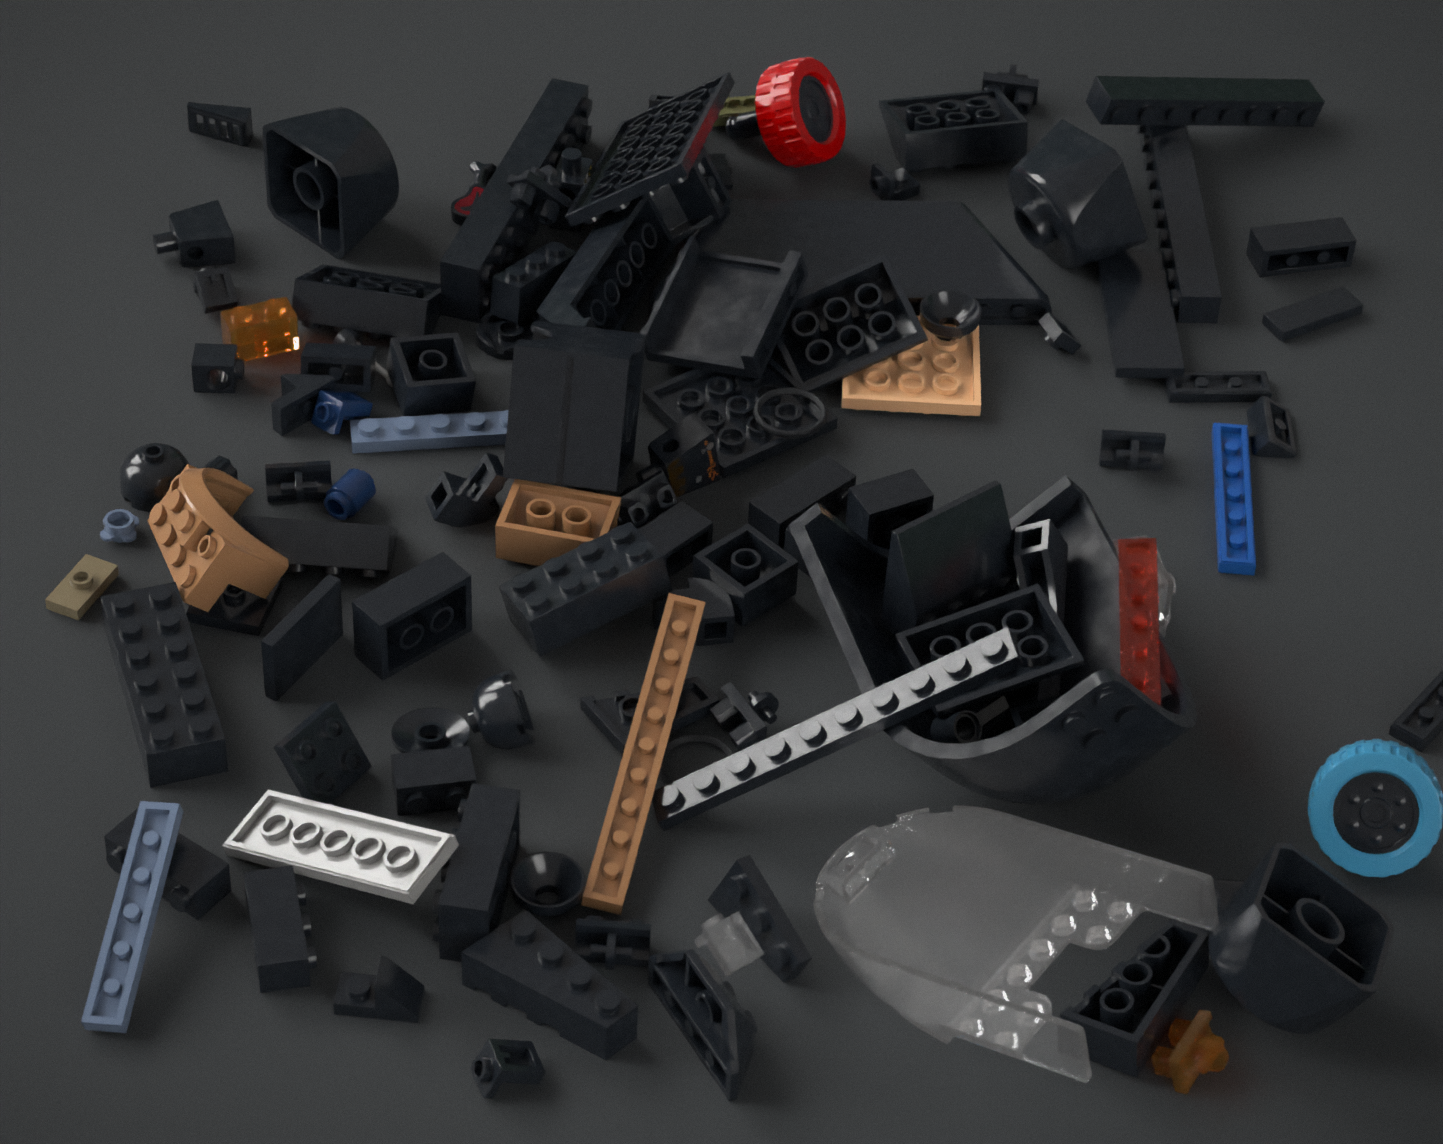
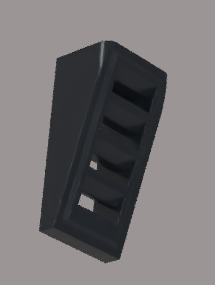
(232, 115)

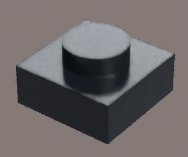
(1058, 334)

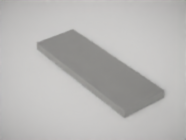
(341, 846)

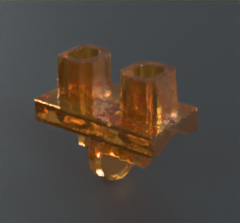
(1195, 1052)

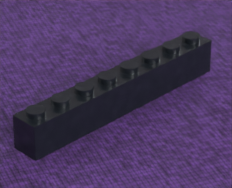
(1204, 101)

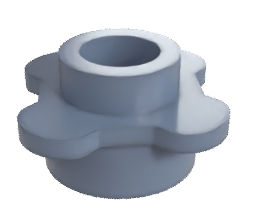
(119, 526)

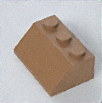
(550, 521)

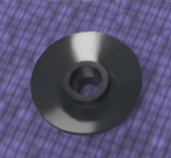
(429, 730)

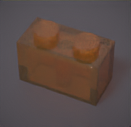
(261, 328)

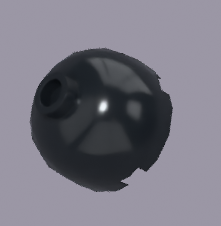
(148, 474)
(501, 713)

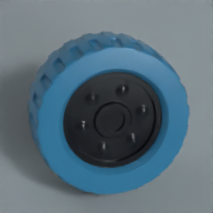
(1375, 808)

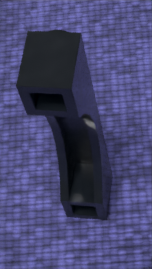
(1041, 560)

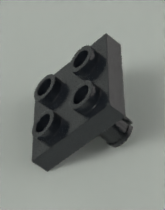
(323, 755)

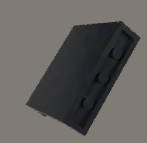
(723, 311)

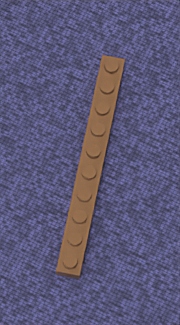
(643, 755)

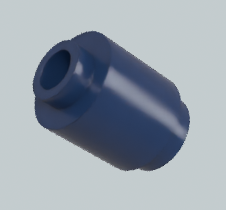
(349, 494)

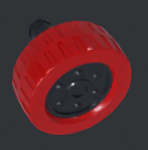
(795, 113)

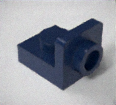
(336, 406)

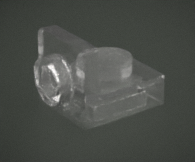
(730, 942)

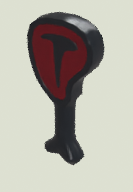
(463, 205)

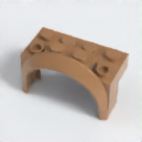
(229, 555)

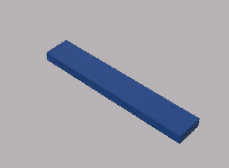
(1233, 499)

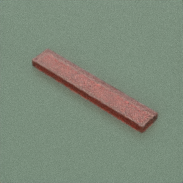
(1139, 615)

